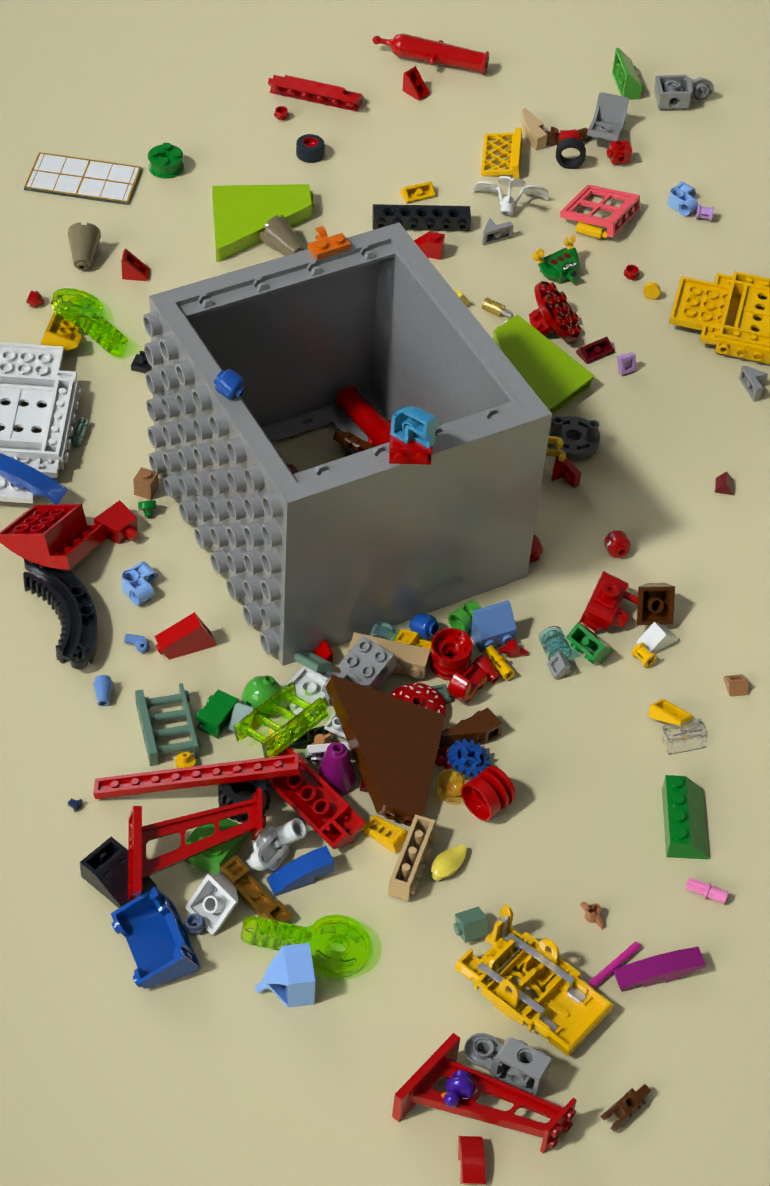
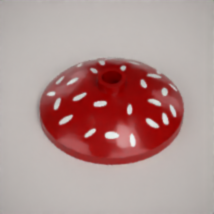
(421, 693)

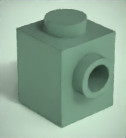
(471, 924)

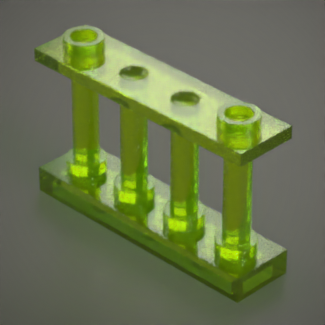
(290, 731)

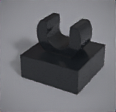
(140, 363)

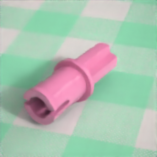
(707, 890)

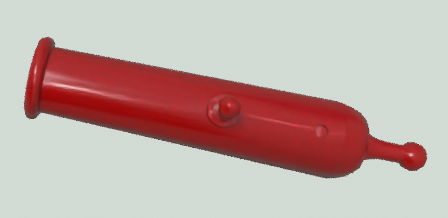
(435, 52)
(364, 416)

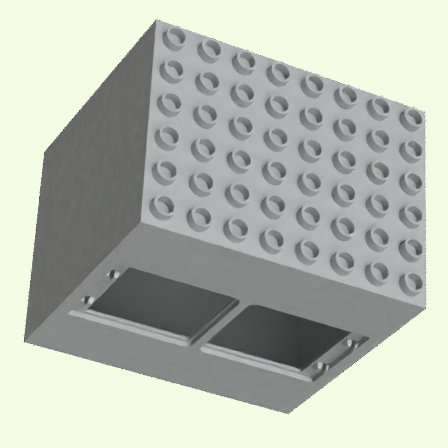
(355, 534)

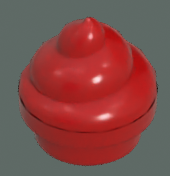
(35, 299)

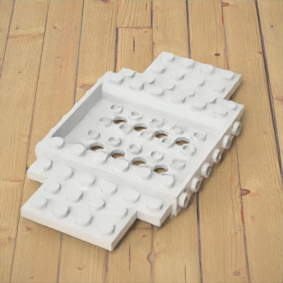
(34, 376)

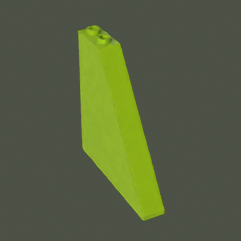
(245, 209)
(542, 364)

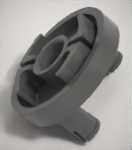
(582, 430)

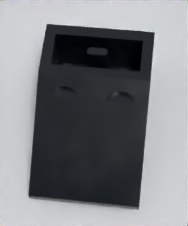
(108, 872)

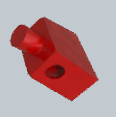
(119, 523)

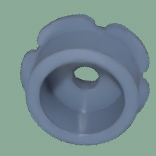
(191, 920)

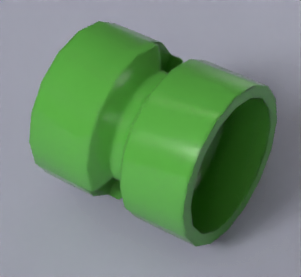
(462, 617)

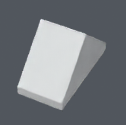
(657, 638)

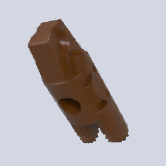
(348, 441)
(627, 1106)

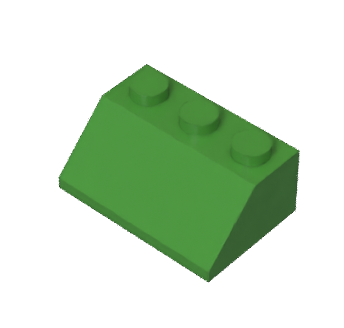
(626, 76)

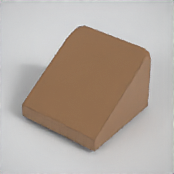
(736, 685)

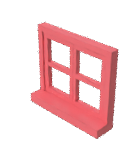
(616, 221)

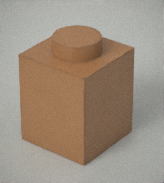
(146, 483)

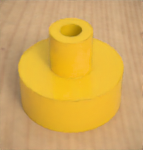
(185, 759)

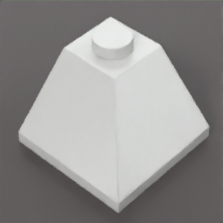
(213, 901)

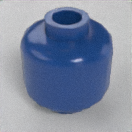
(229, 384)
(424, 625)

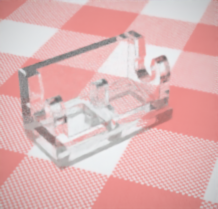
(685, 737)

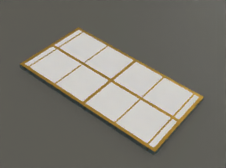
(83, 178)

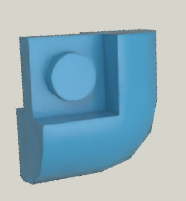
(414, 424)

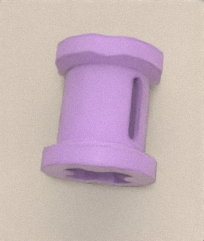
(704, 212)

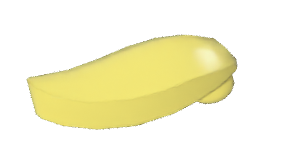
(448, 862)

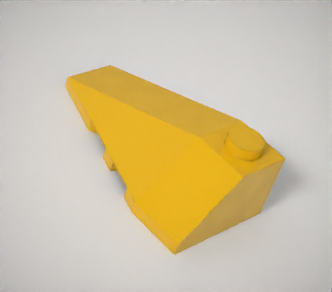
(61, 333)

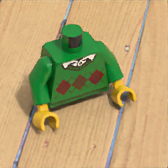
(560, 265)

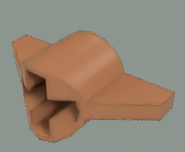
(323, 738)
(592, 913)

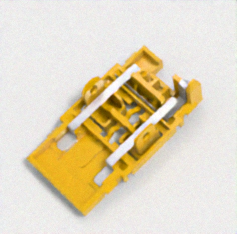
(567, 1007)

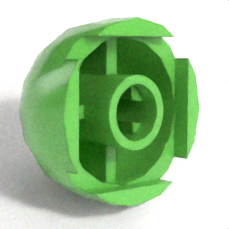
(260, 690)

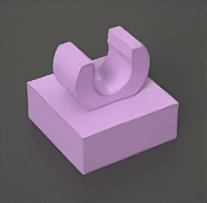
(626, 363)

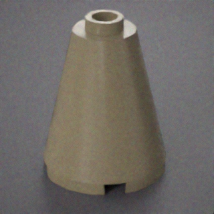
(281, 236)
(83, 244)

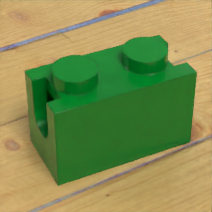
(216, 713)

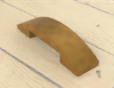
(253, 893)

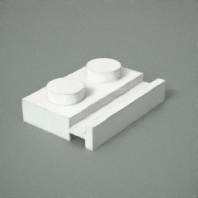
(316, 752)

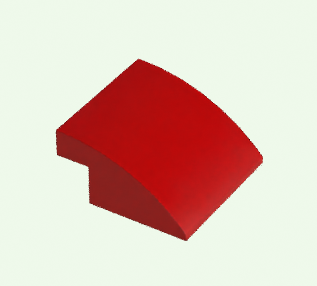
(53, 535)

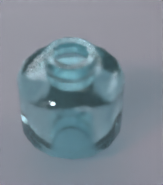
(384, 631)

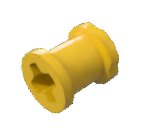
(644, 655)

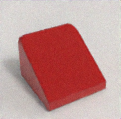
(324, 651)

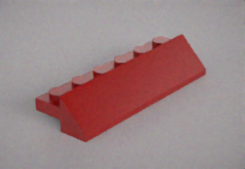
(315, 92)
(319, 805)

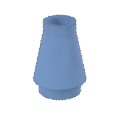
(103, 689)

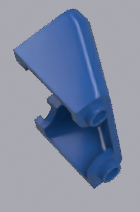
(155, 939)

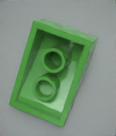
(214, 858)

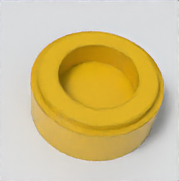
(651, 290)

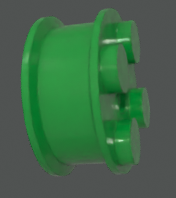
(165, 161)

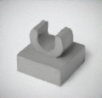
(559, 665)

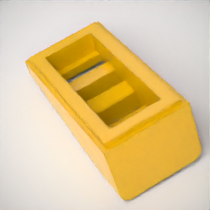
(669, 713)
(394, 842)

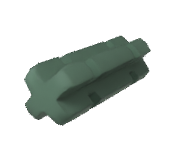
(79, 432)

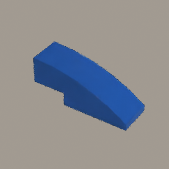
(301, 871)

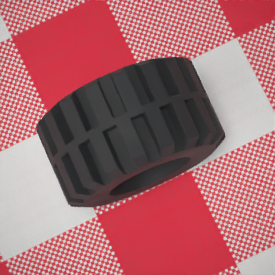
(227, 794)

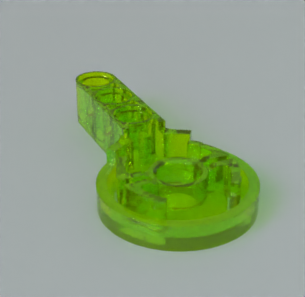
(86, 312)
(320, 937)

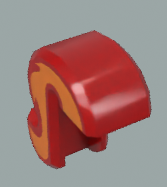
(465, 686)

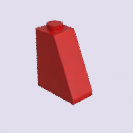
(185, 638)

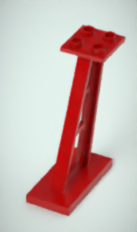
(138, 836)
(443, 1065)

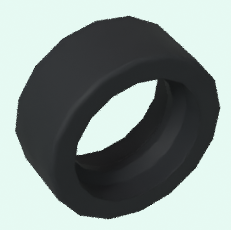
(570, 143)

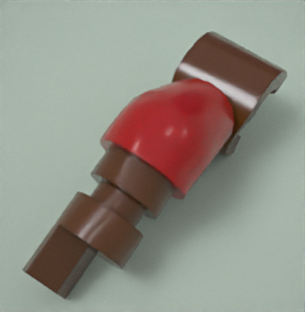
(554, 135)

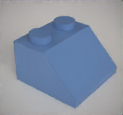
(493, 625)

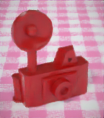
(604, 603)

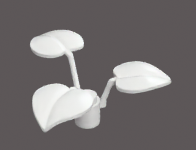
(508, 203)

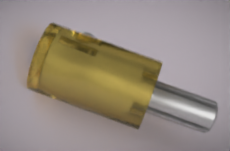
(495, 308)

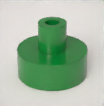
(147, 507)

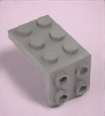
(609, 117)

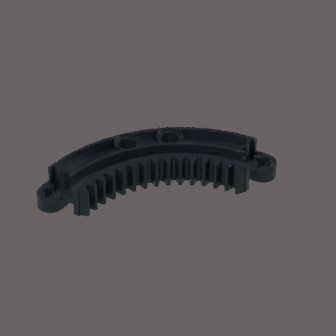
(74, 610)

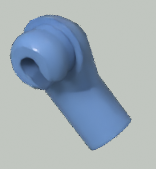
(139, 641)

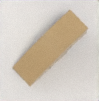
(533, 130)

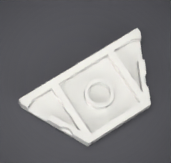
(309, 686)

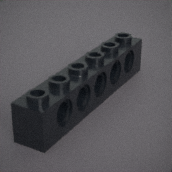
(422, 217)

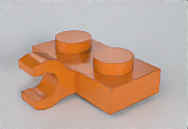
(328, 246)

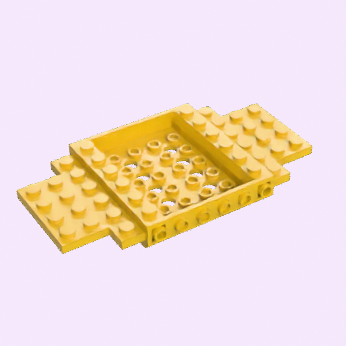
(726, 313)

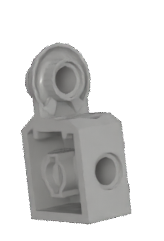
(677, 90)
(366, 665)
(510, 1063)

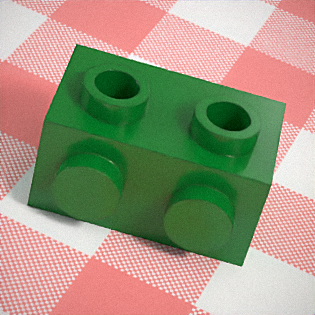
(589, 643)

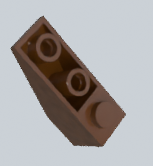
(480, 727)

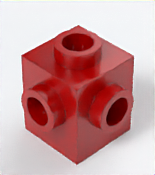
(619, 152)

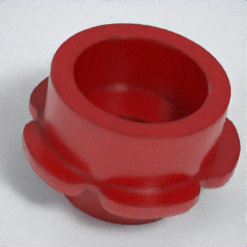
(281, 113)
(631, 272)

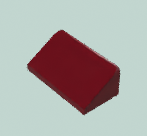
(595, 350)

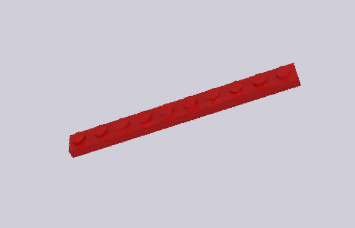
(197, 776)

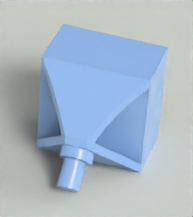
(291, 976)

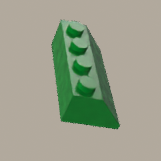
(684, 818)

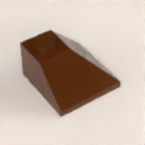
(655, 604)

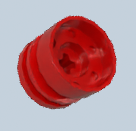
(450, 653)
(488, 793)

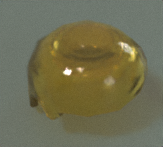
(449, 785)

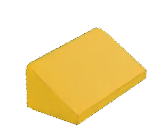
(418, 192)

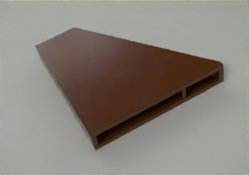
(391, 744)

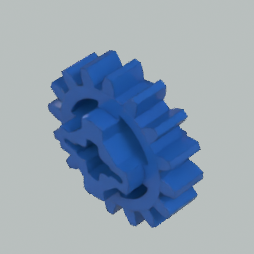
(468, 758)

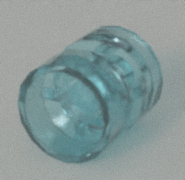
(554, 640)

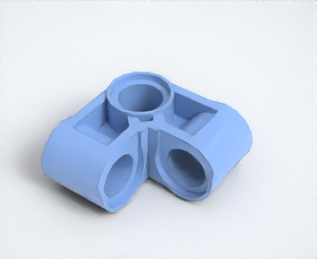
(682, 199)
(137, 582)

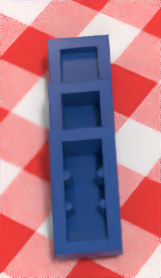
(33, 480)

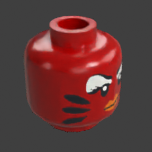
(617, 543)

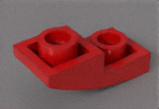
(471, 1160)

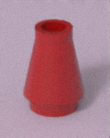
(485, 664)

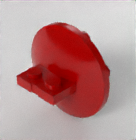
(554, 313)

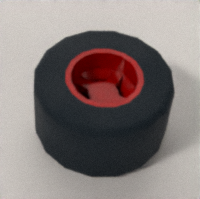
(310, 148)

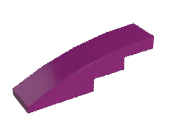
(659, 967)

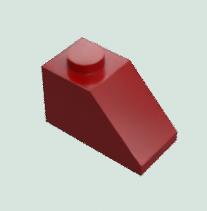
(431, 244)

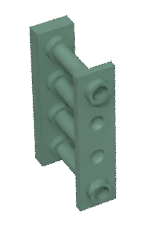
(150, 735)

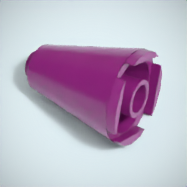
(337, 768)

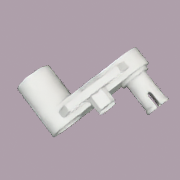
(274, 844)

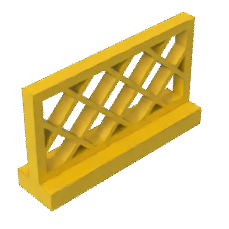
(513, 153)

